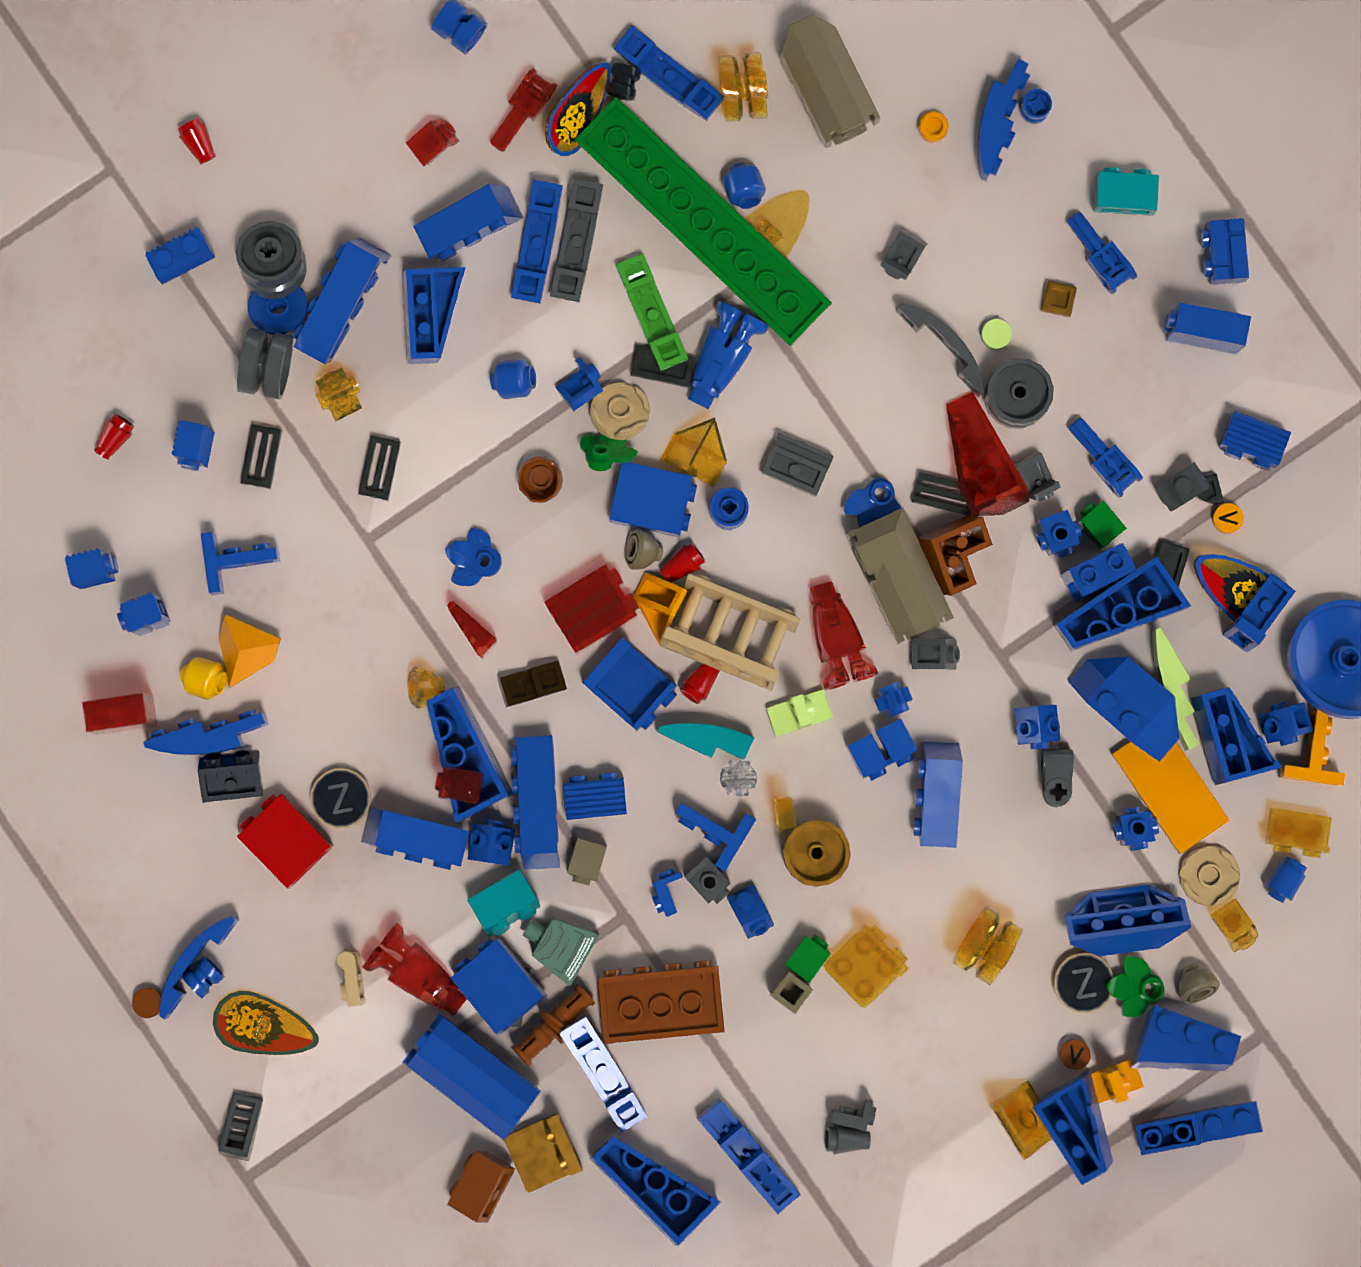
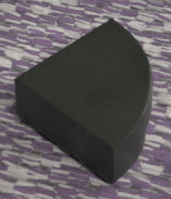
(1214, 494)

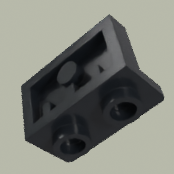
(230, 776)

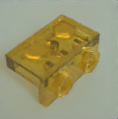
(1299, 831)

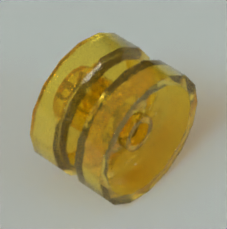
(742, 87)
(983, 943)

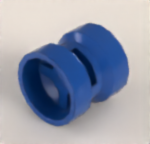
(1038, 101)
(203, 977)

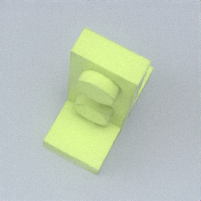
(799, 713)

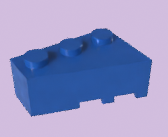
(468, 221)
(1229, 738)

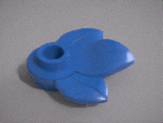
(867, 506)
(469, 556)

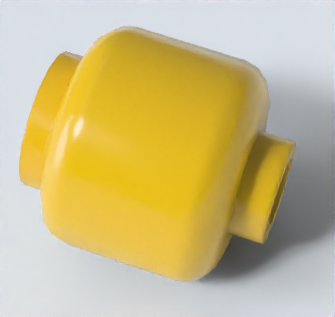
(203, 678)

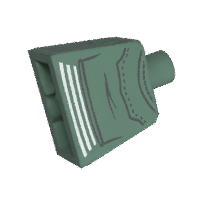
(561, 947)

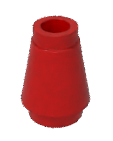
(197, 140)
(113, 436)
(683, 562)
(699, 683)

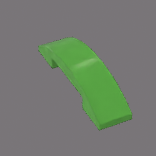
(651, 312)

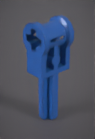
(1104, 259)
(1109, 463)

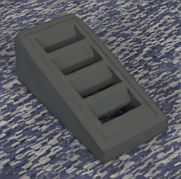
(248, 1141)

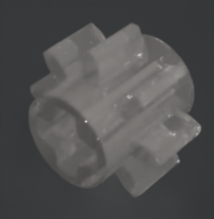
(738, 778)

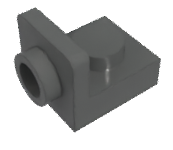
(1182, 487)
(935, 654)
(847, 1116)

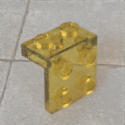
(866, 965)

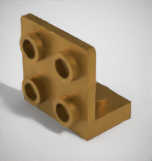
(543, 1153)

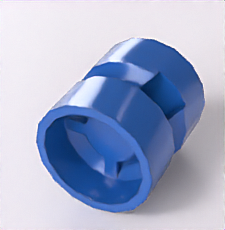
(459, 26)
(729, 508)

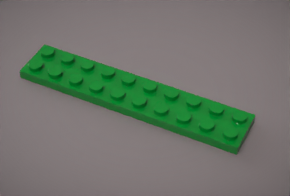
(703, 221)

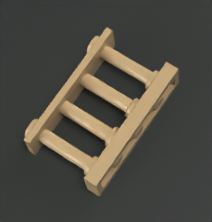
(707, 650)

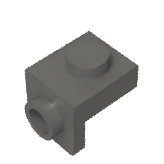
(903, 255)
(1037, 477)

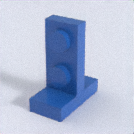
(231, 559)
(1259, 613)
(716, 833)

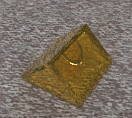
(1020, 1120)

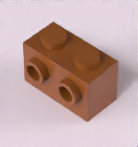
(480, 1186)

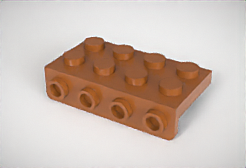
(660, 1002)

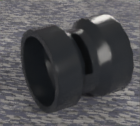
(623, 81)

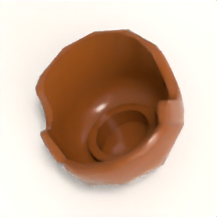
(540, 479)

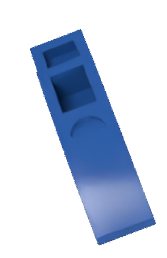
(994, 127)
(195, 740)
(1198, 1127)

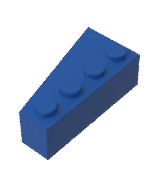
(339, 299)
(1130, 603)
(465, 747)

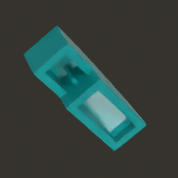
(707, 738)

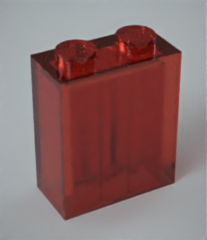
(592, 608)
(119, 713)

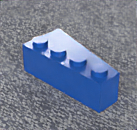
(537, 802)
(658, 1193)

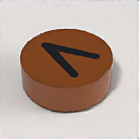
(1074, 1054)

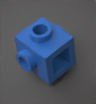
(1061, 523)
(1285, 723)
(1037, 726)
(1124, 828)
(491, 843)

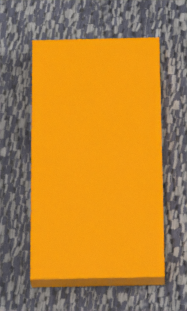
(1172, 794)

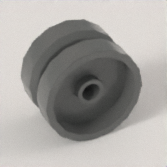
(271, 259)
(264, 363)
(1034, 385)

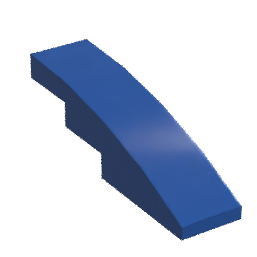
(748, 1155)

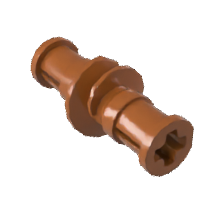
(551, 1025)

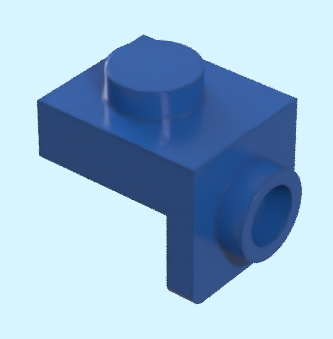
(580, 386)
(663, 899)
(750, 912)

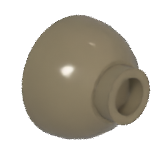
(642, 549)
(1197, 984)

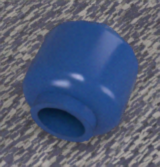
(744, 185)
(513, 379)

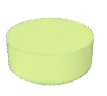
(996, 334)

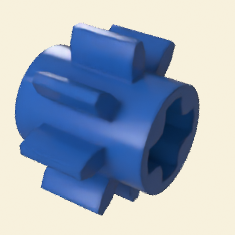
(893, 699)

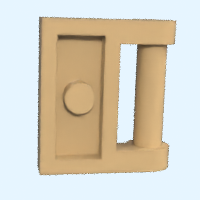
(352, 989)

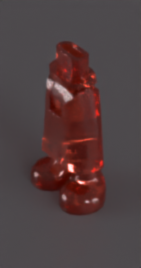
(837, 638)
(416, 972)

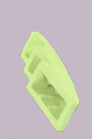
(1172, 675)

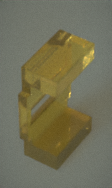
(783, 813)

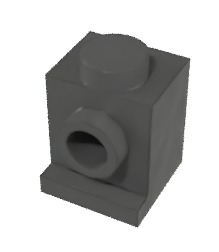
(703, 870)

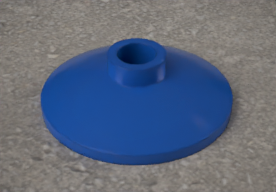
(263, 317)

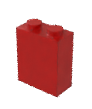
(283, 840)

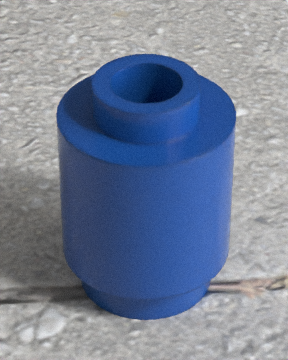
(1286, 879)

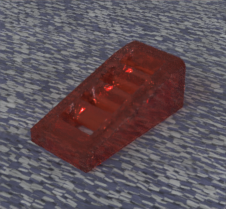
(478, 636)

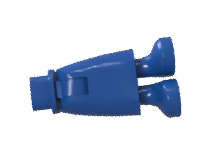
(722, 354)

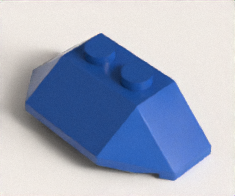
(1130, 702)
(1126, 920)

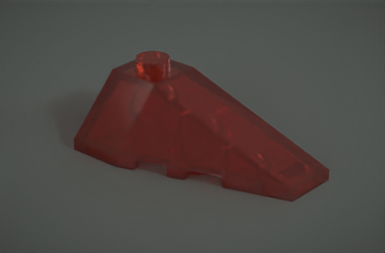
(983, 465)

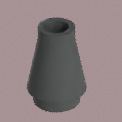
(845, 1139)

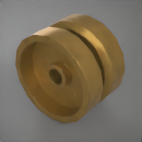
(821, 870)

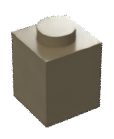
(586, 861)
(791, 992)

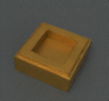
(1058, 299)

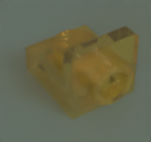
(1235, 926)

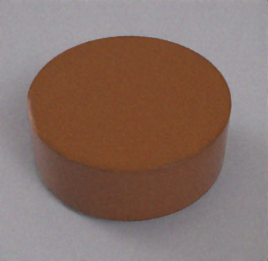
(147, 1002)

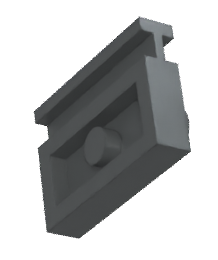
(797, 464)

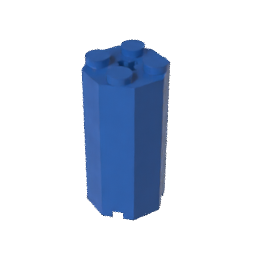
(471, 1076)

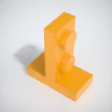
(1315, 755)
(1116, 1081)

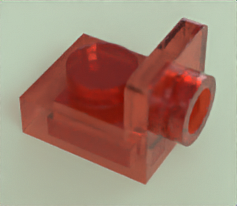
(432, 140)
(459, 784)

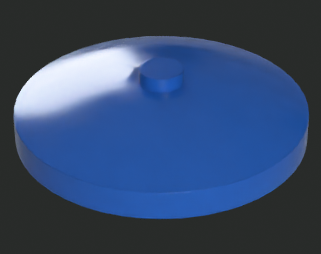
(1327, 658)

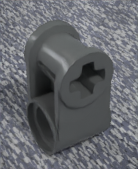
(1057, 769)

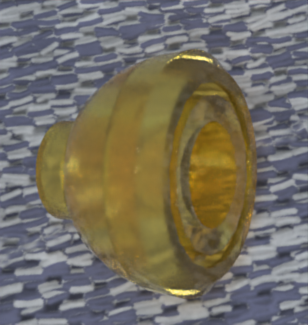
(423, 686)

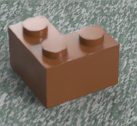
(948, 552)

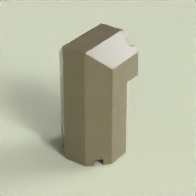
(827, 80)
(901, 575)

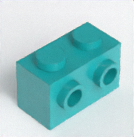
(1126, 192)
(504, 904)

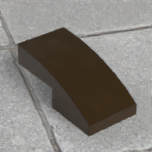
(532, 684)

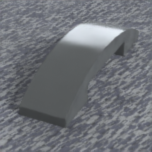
(577, 240)
(918, 318)

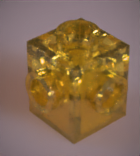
(338, 394)

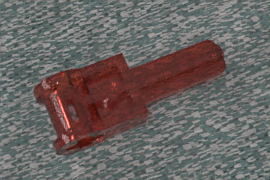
(526, 103)

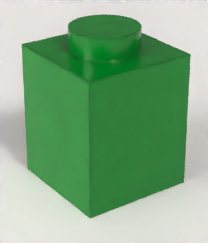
(1100, 524)
(808, 957)

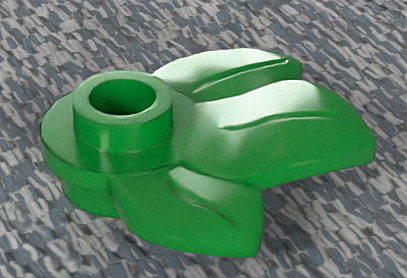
(603, 451)
(1131, 987)

